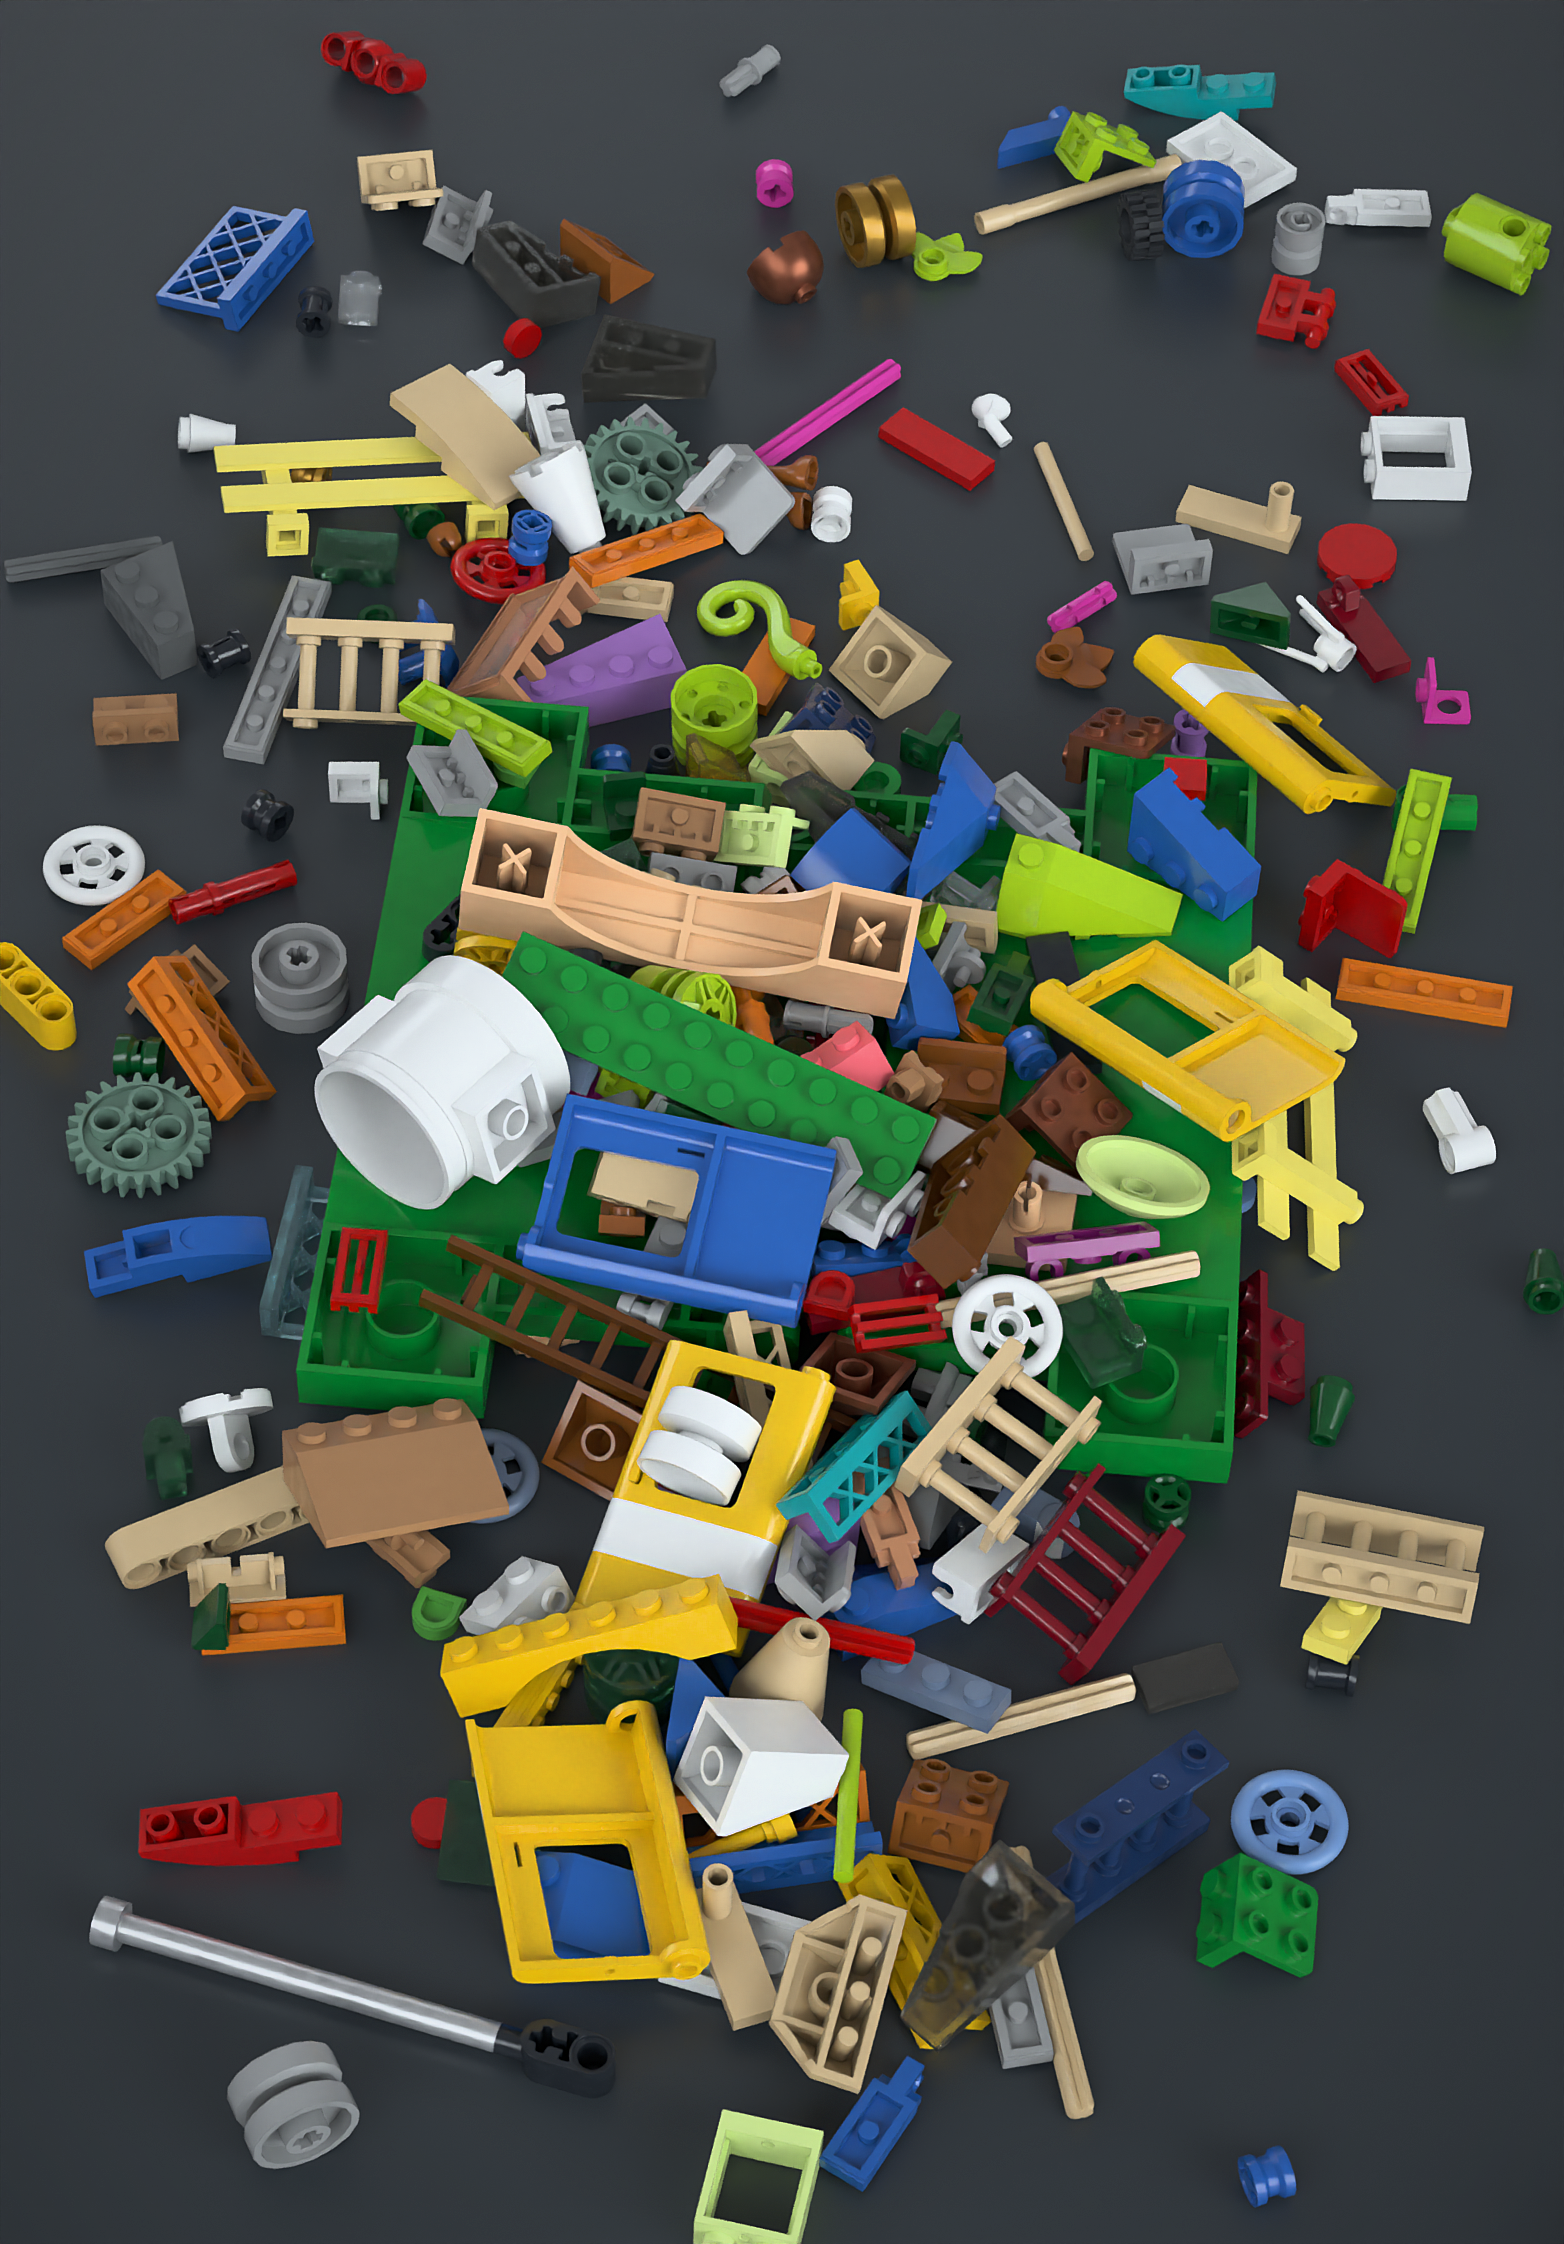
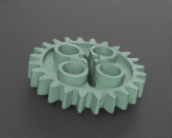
(639, 474)
(138, 1135)

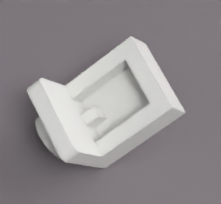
(358, 784)

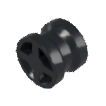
(267, 815)

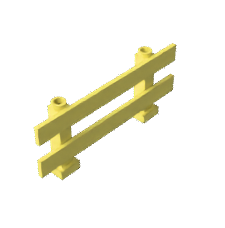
(289, 531)
(1266, 1149)

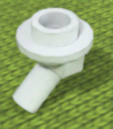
(989, 411)

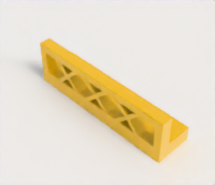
(874, 1880)

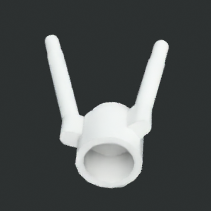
(1331, 646)

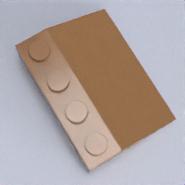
(392, 1472)

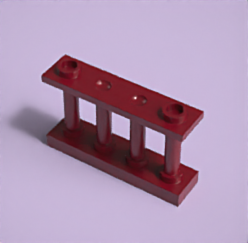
(1128, 1581)

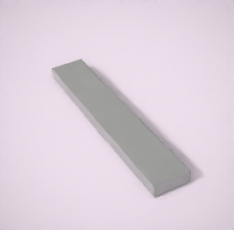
(274, 674)

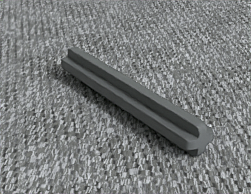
(76, 559)

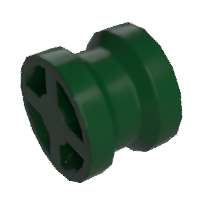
(1161, 1492)

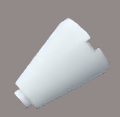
(565, 492)

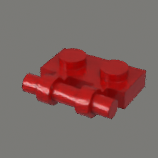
(1284, 308)

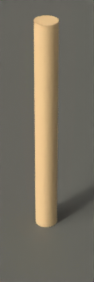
(1063, 501)

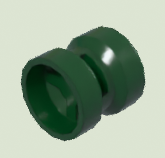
(419, 518)
(139, 1056)

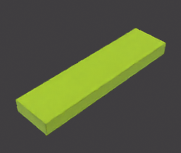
(492, 734)
(1416, 840)

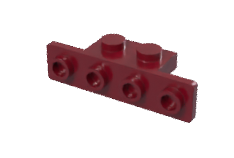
(1267, 1358)

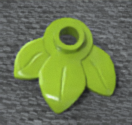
(943, 257)

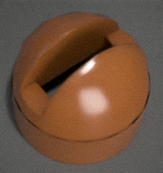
(444, 538)

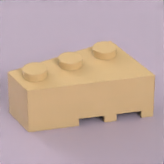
(644, 1186)

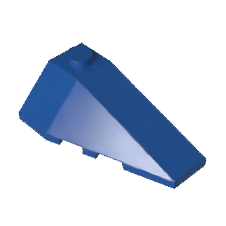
(955, 821)

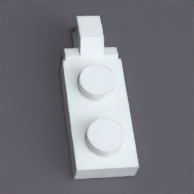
(1380, 208)

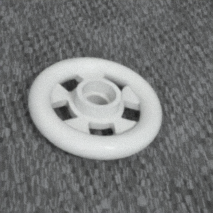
(93, 865)
(1024, 1295)

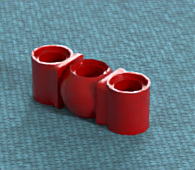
(359, 59)

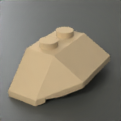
(837, 1989)

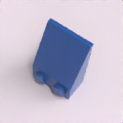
(591, 1907)

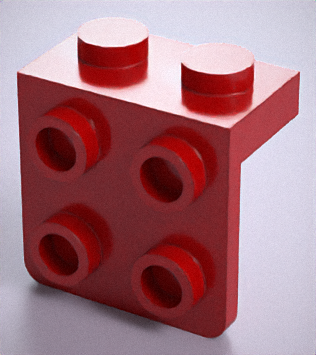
(1354, 905)

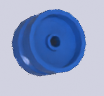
(1203, 208)

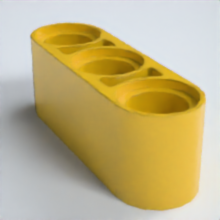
(35, 1000)

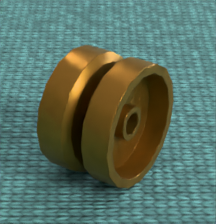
(875, 221)

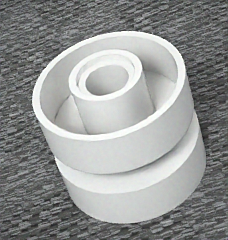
(699, 1445)

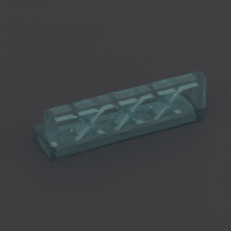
(286, 1256)

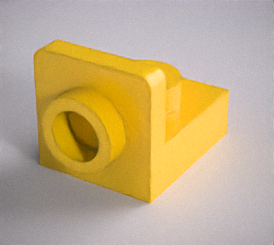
(858, 596)

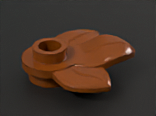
(1074, 660)

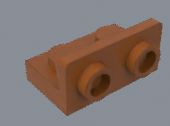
(971, 1073)

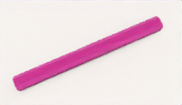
(829, 413)

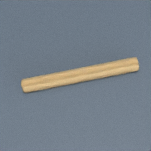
(1024, 1716)

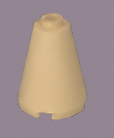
(789, 1667)

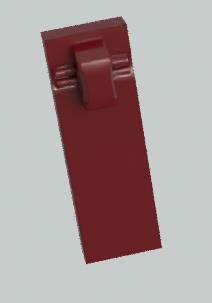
(1358, 621)
(887, 1284)

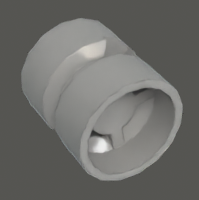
(1298, 238)

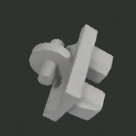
(956, 959)

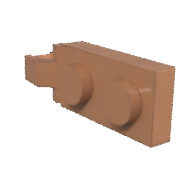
(890, 1531)

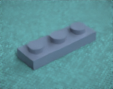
(940, 1690)

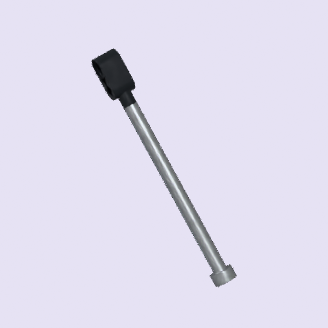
(117, 1925)

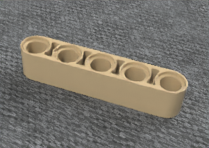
(204, 1529)

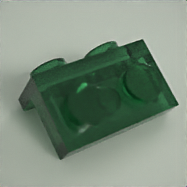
(356, 557)

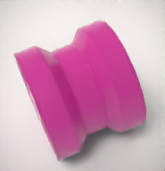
(770, 174)

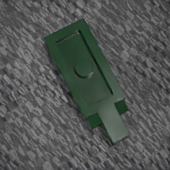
(1001, 996)

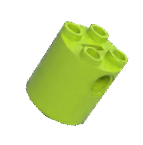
(1495, 242)

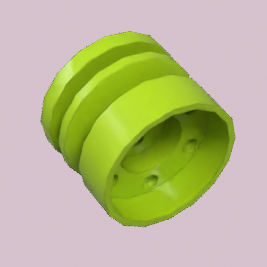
(718, 706)
(696, 989)

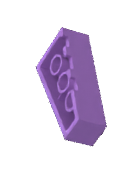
(614, 676)

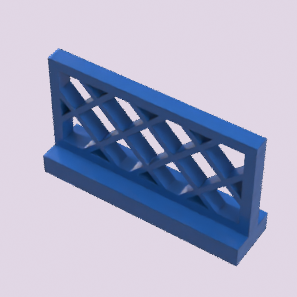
(256, 274)

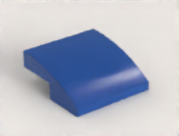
(853, 855)

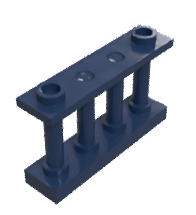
(1135, 1824)

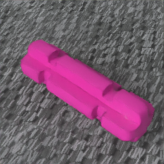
(1082, 607)

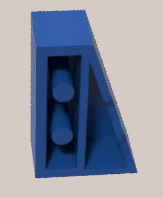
(1188, 850)

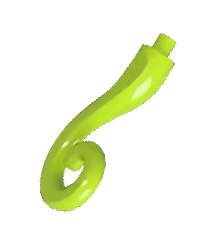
(786, 651)

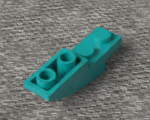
(1188, 94)

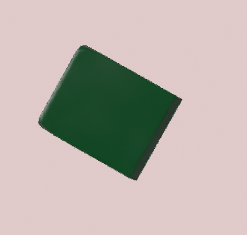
(212, 1620)

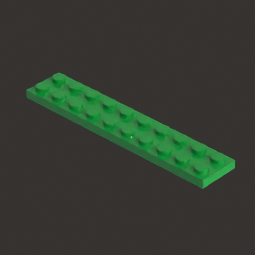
(715, 1064)

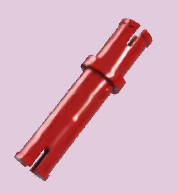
(216, 897)

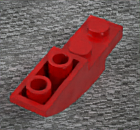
(237, 1834)

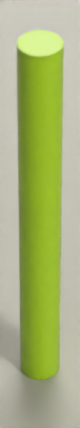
(848, 1798)

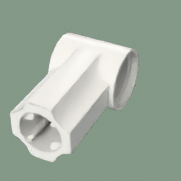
(1460, 1139)

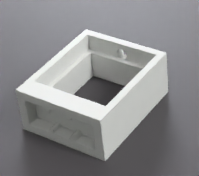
(1417, 435)

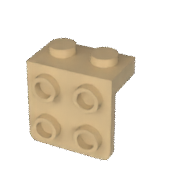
(398, 178)

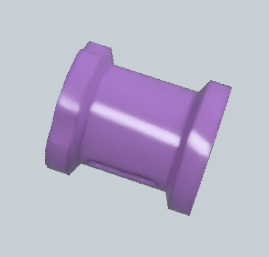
(1189, 736)

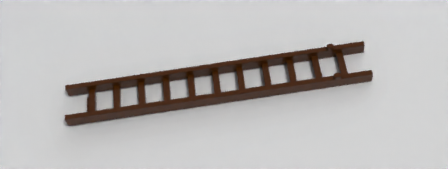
(574, 1302)

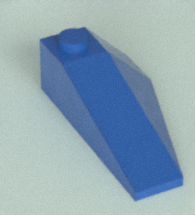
(882, 1607)

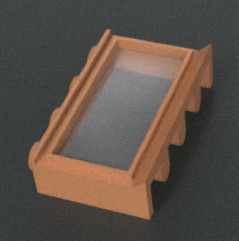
(513, 634)

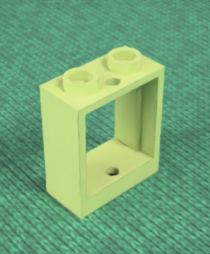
(766, 2142)

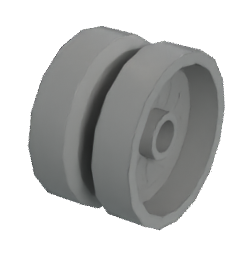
(300, 978)
(292, 2104)

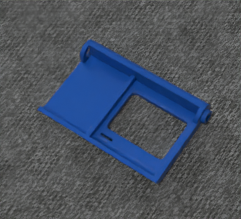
(747, 1227)

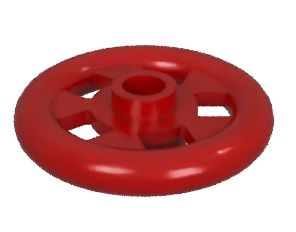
(495, 569)

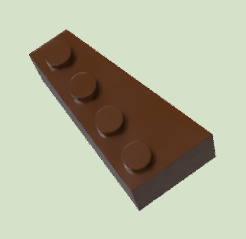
(968, 1200)

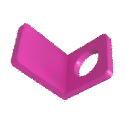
(1430, 697)

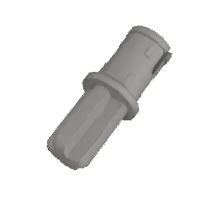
(750, 71)
(822, 1018)

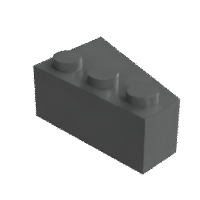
(152, 608)

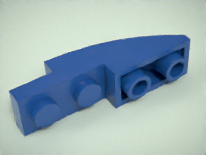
(178, 1247)

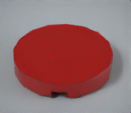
(1357, 551)

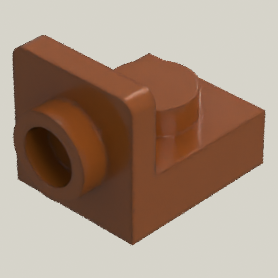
(621, 1221)

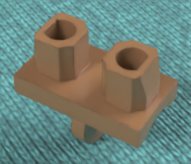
(914, 1083)
(413, 1555)

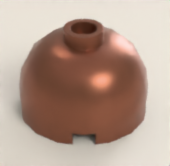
(789, 271)

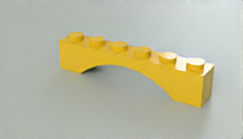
(677, 1620)

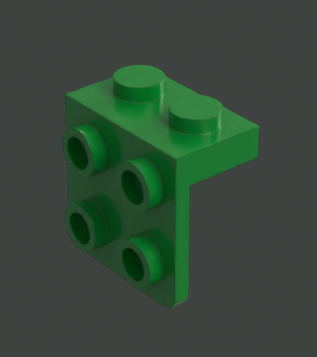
(1259, 1913)

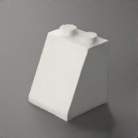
(757, 1761)

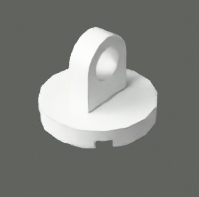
(228, 1424)

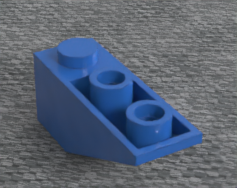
(925, 1006)

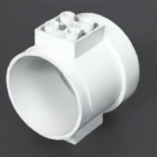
(441, 1083)

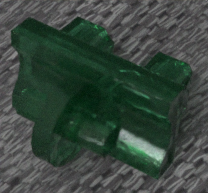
(167, 1456)

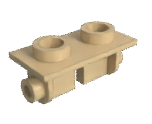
(257, 1579)

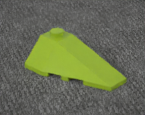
(1063, 890)

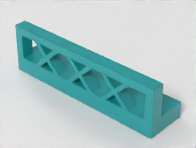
(847, 1456)

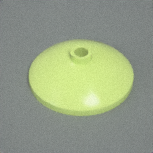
(1142, 1177)

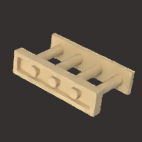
(350, 637)
(980, 1404)
(1379, 1578)

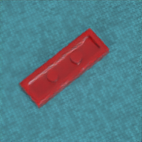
(936, 449)

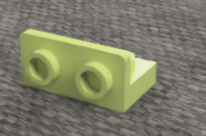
(758, 837)

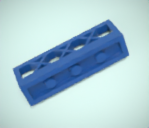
(792, 1863)

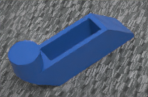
(1033, 140)

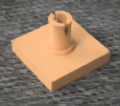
(1031, 1213)

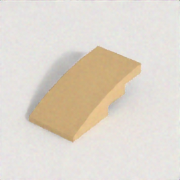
(468, 433)

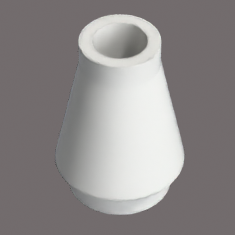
(203, 434)

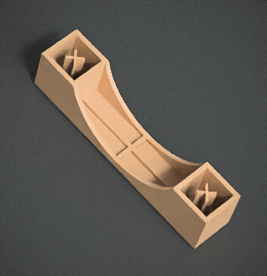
(814, 945)

